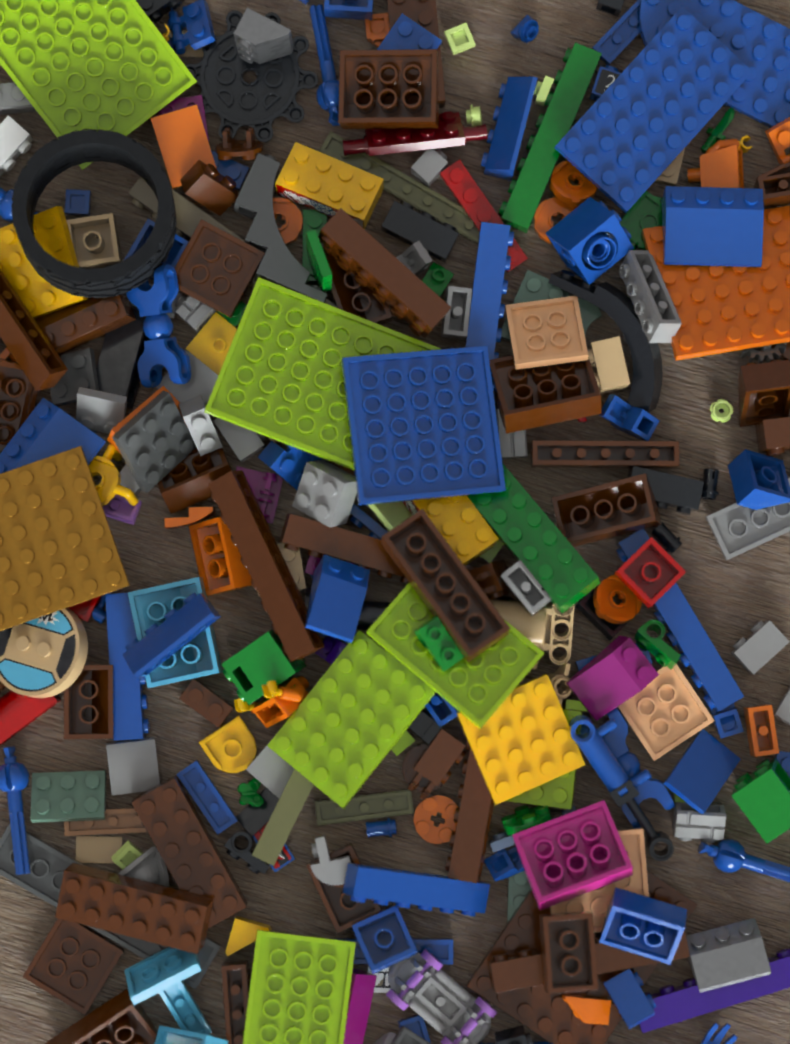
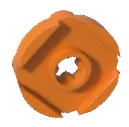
(569, 193)
(544, 213)
(293, 217)
(608, 609)
(425, 826)

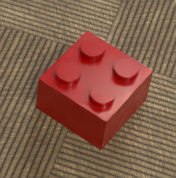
(650, 572)

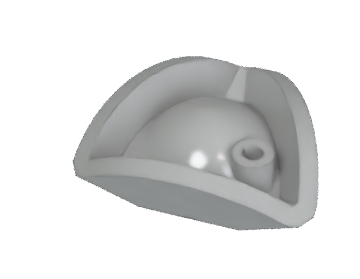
(149, 868)

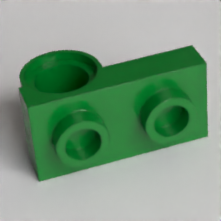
(437, 278)
(439, 643)
(662, 651)

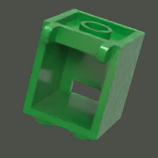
(258, 664)
(765, 798)

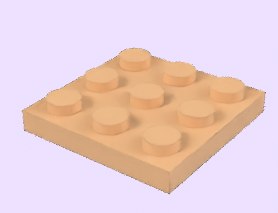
(546, 332)
(665, 712)

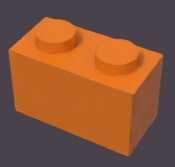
(761, 730)

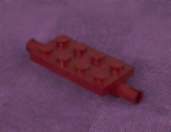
(390, 141)

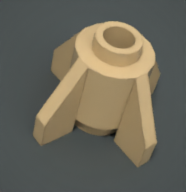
(559, 681)

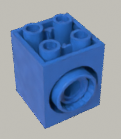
(590, 239)

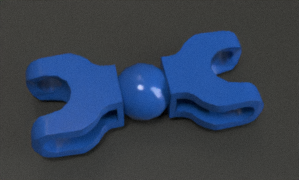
(161, 348)
(630, 763)

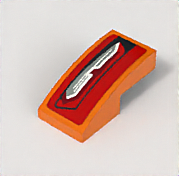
(196, 515)

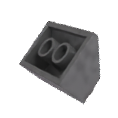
(261, 38)
(727, 955)

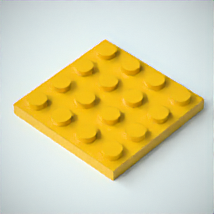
(34, 291)
(523, 741)

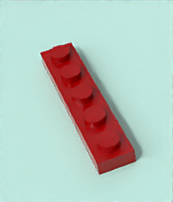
(477, 205)

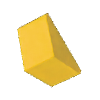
(243, 933)

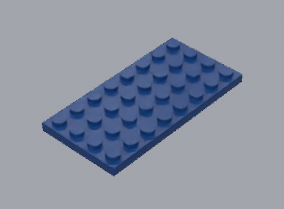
(653, 109)

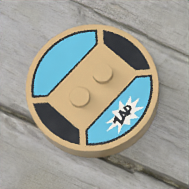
(43, 654)

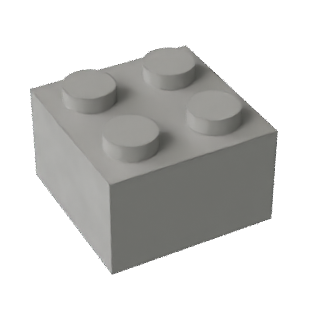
(326, 493)

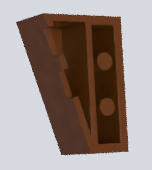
(775, 186)

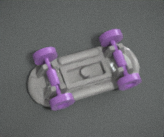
(439, 999)

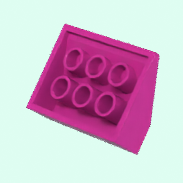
(572, 855)

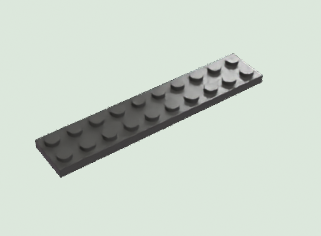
(45, 882)

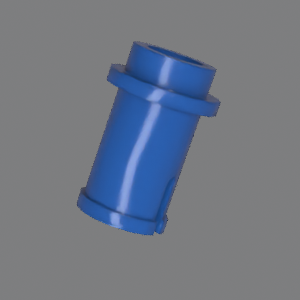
(381, 828)

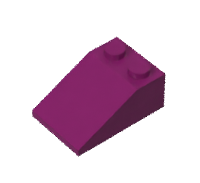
(612, 677)

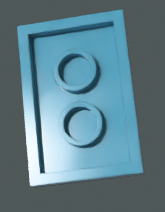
(165, 975)

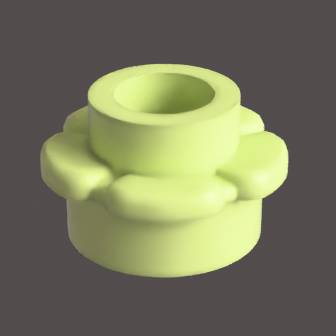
(473, 116)
(727, 410)

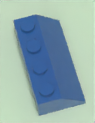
(509, 128)
(171, 635)

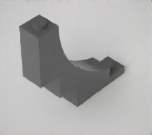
(257, 204)

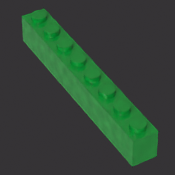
(552, 126)

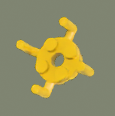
(111, 477)

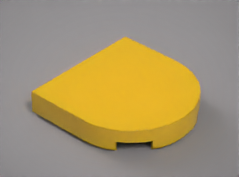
(231, 746)

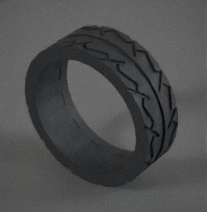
(74, 150)

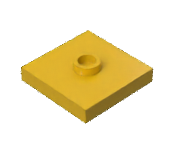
(213, 342)

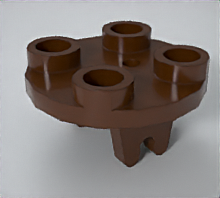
(235, 148)

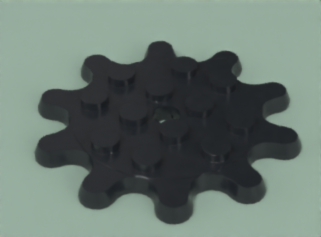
(255, 103)

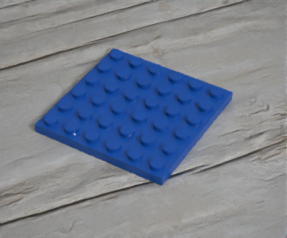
(423, 425)

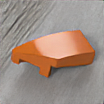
(377, 28)
(589, 1009)

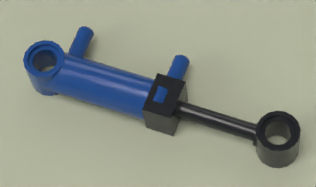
(616, 780)

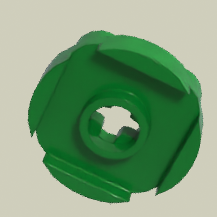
(525, 818)

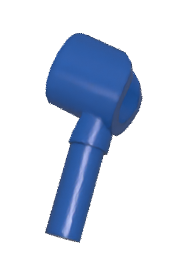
(98, 613)

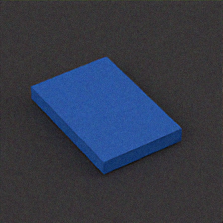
(702, 771)

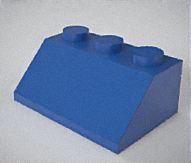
(643, 926)

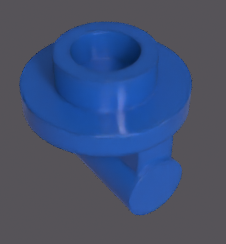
(526, 29)

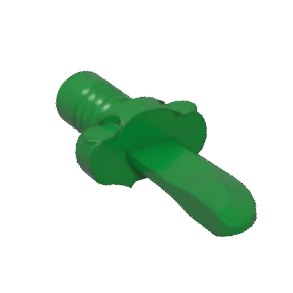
(716, 134)

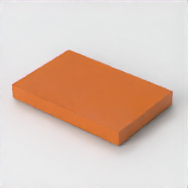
(182, 142)

